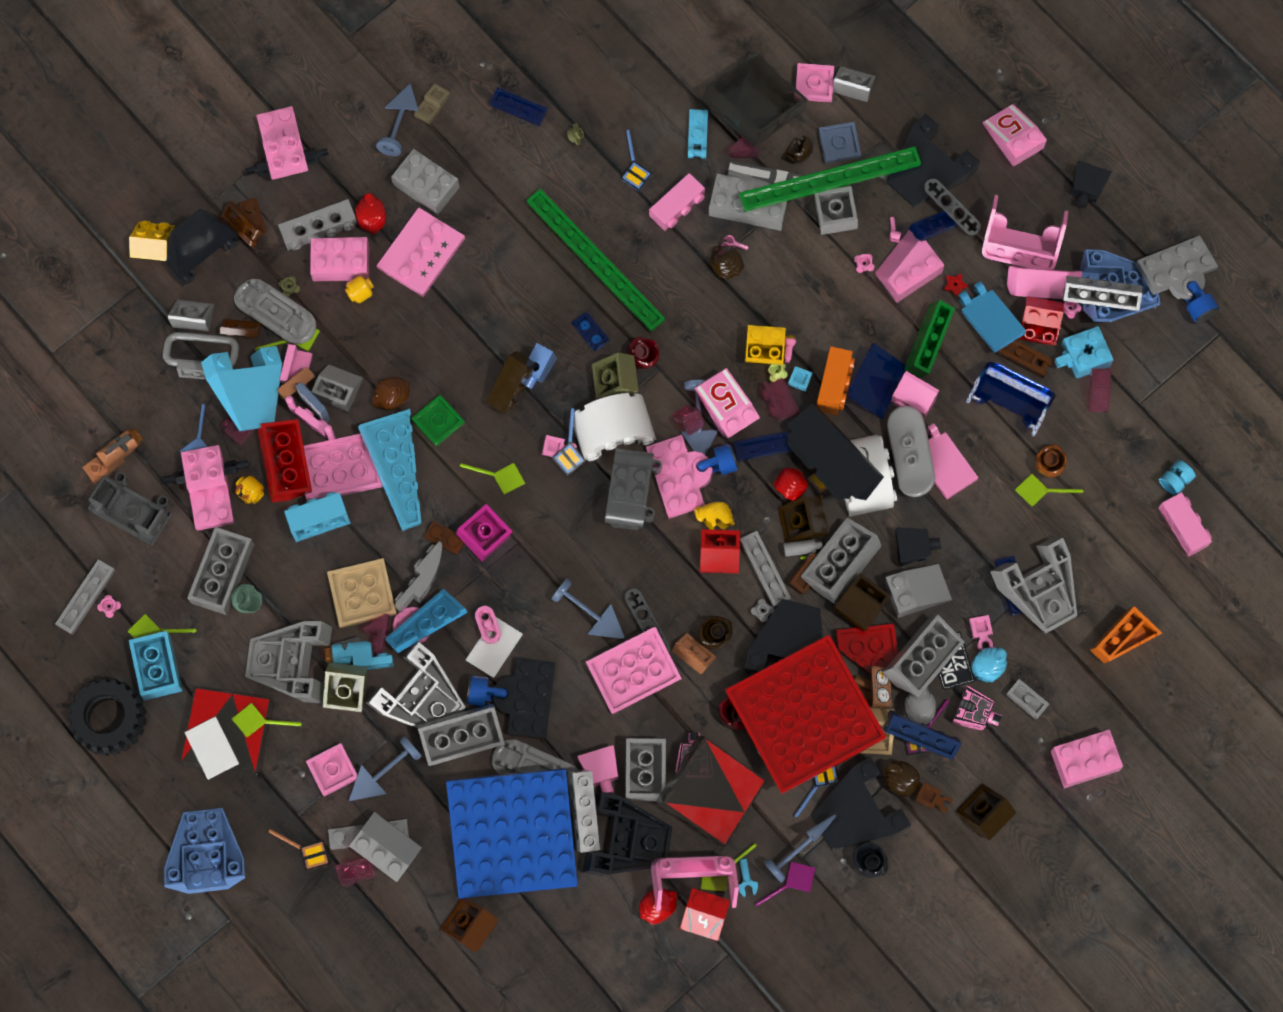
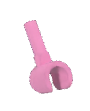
(894, 235)
(731, 242)

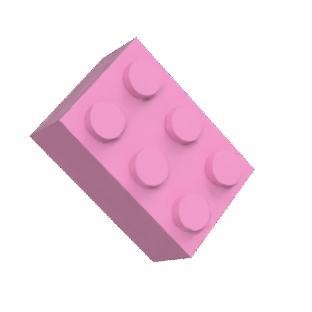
(339, 258)
(1086, 758)

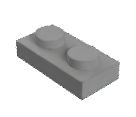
(1027, 699)

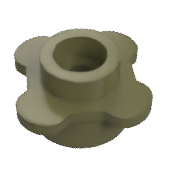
(575, 134)
(286, 282)

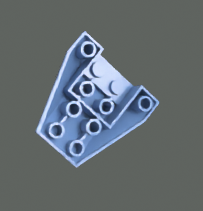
(1114, 268)
(204, 854)

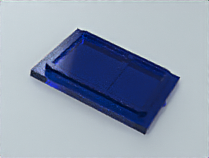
(877, 380)

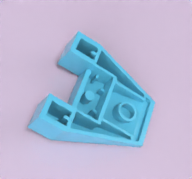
(246, 393)

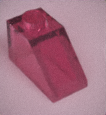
(1099, 390)

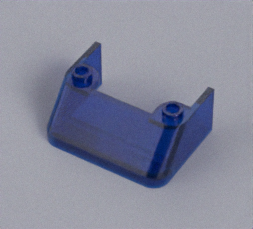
(1013, 393)

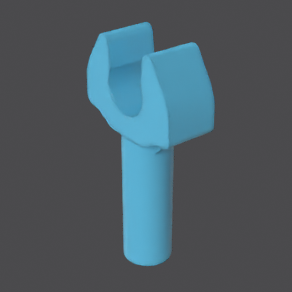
(746, 879)

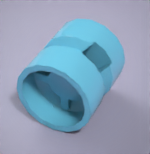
(1174, 480)

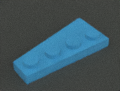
(428, 619)

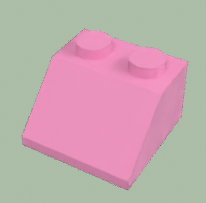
(915, 393)

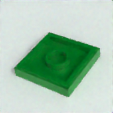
(438, 420)

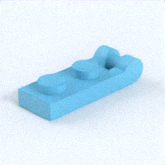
(697, 133)

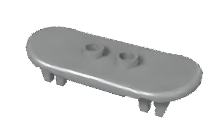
(275, 311)
(911, 451)
(521, 757)

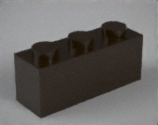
(511, 382)

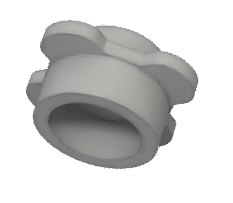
(762, 615)

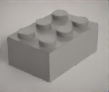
(425, 182)
(645, 769)

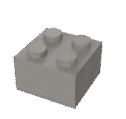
(836, 210)

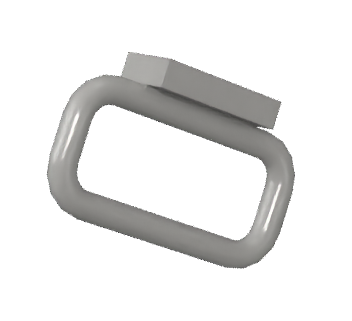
(194, 368)

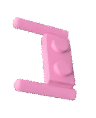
(307, 418)

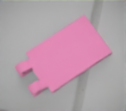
(950, 466)

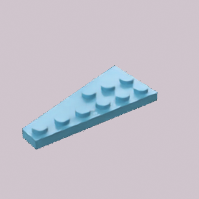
(394, 459)

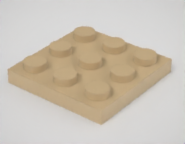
(361, 593)

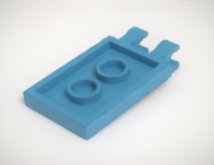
(991, 318)

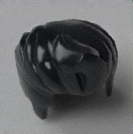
(870, 860)

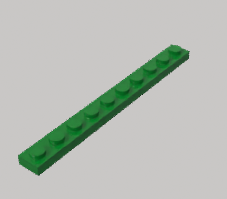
(829, 179)
(596, 260)

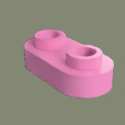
(488, 625)

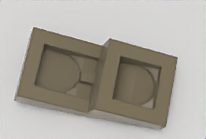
(432, 104)

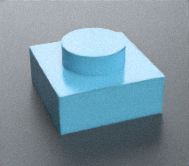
(800, 379)

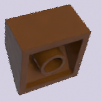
(469, 924)

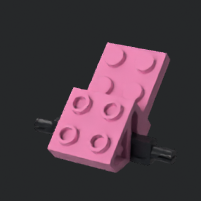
(283, 146)
(207, 485)

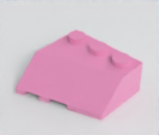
(909, 267)

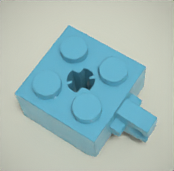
(1081, 362)

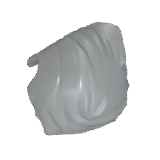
(920, 708)

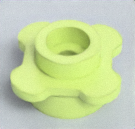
(777, 372)

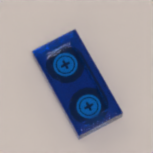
(590, 331)

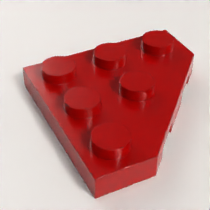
(869, 648)

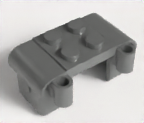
(630, 489)
(128, 509)

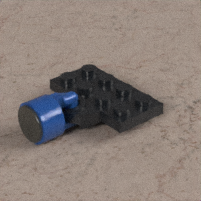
(521, 697)

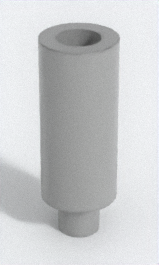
(801, 547)

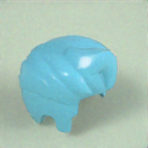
(989, 664)

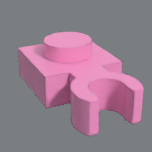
(553, 445)
(981, 629)

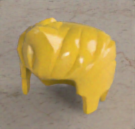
(715, 514)

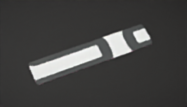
(762, 173)

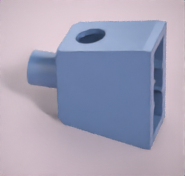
(544, 360)

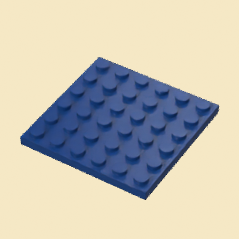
(512, 833)

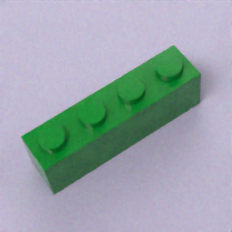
(929, 339)

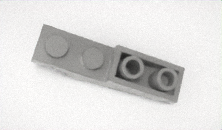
(426, 572)

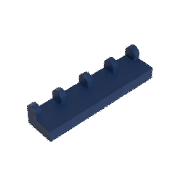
(922, 735)

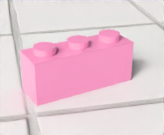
(677, 202)
(1185, 524)

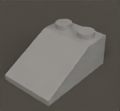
(917, 589)

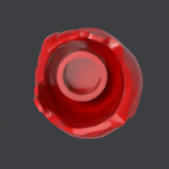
(370, 214)
(791, 483)
(648, 908)

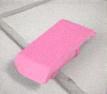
(1038, 282)

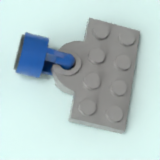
(1182, 272)

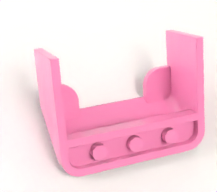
(1022, 247)
(694, 867)

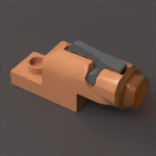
(112, 455)

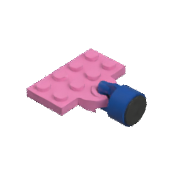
(687, 473)

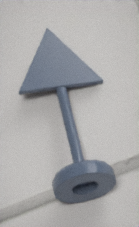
(403, 101)
(700, 440)
(606, 625)
(366, 785)
(813, 834)

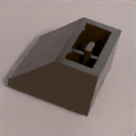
(862, 602)

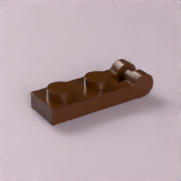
(242, 223)
(1026, 357)

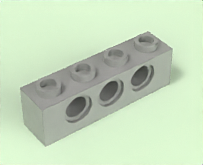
(323, 216)
(1102, 293)
(583, 810)

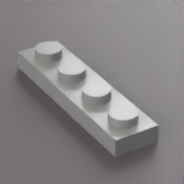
(764, 568)
(85, 597)
(342, 837)

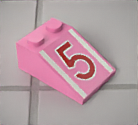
(1015, 134)
(726, 403)

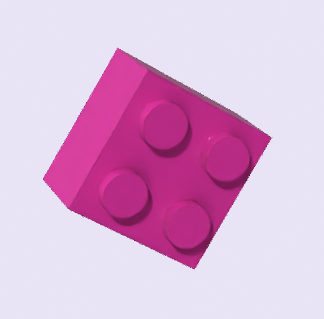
(484, 532)

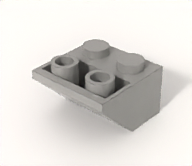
(337, 387)

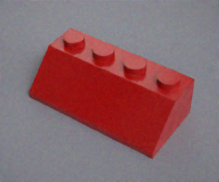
(284, 460)

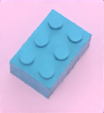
(317, 516)
(155, 665)

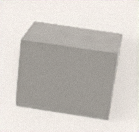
(853, 84)
(191, 315)

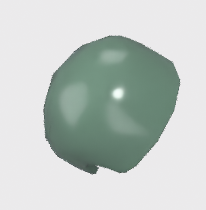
(246, 598)

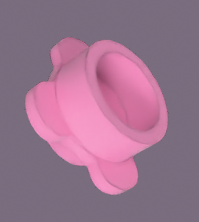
(864, 258)
(1071, 312)
(108, 600)

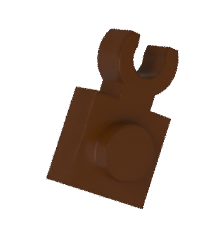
(930, 796)

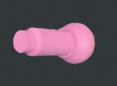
(790, 341)

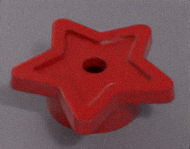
(955, 289)

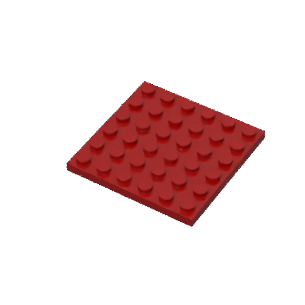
(805, 714)

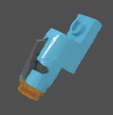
(359, 653)

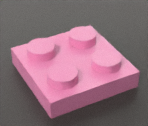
(815, 81)
(332, 769)

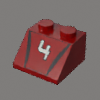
(705, 914)

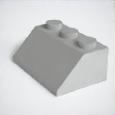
(385, 846)

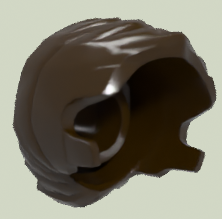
(726, 261)
(715, 632)
(902, 778)

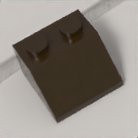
(803, 519)
(986, 811)

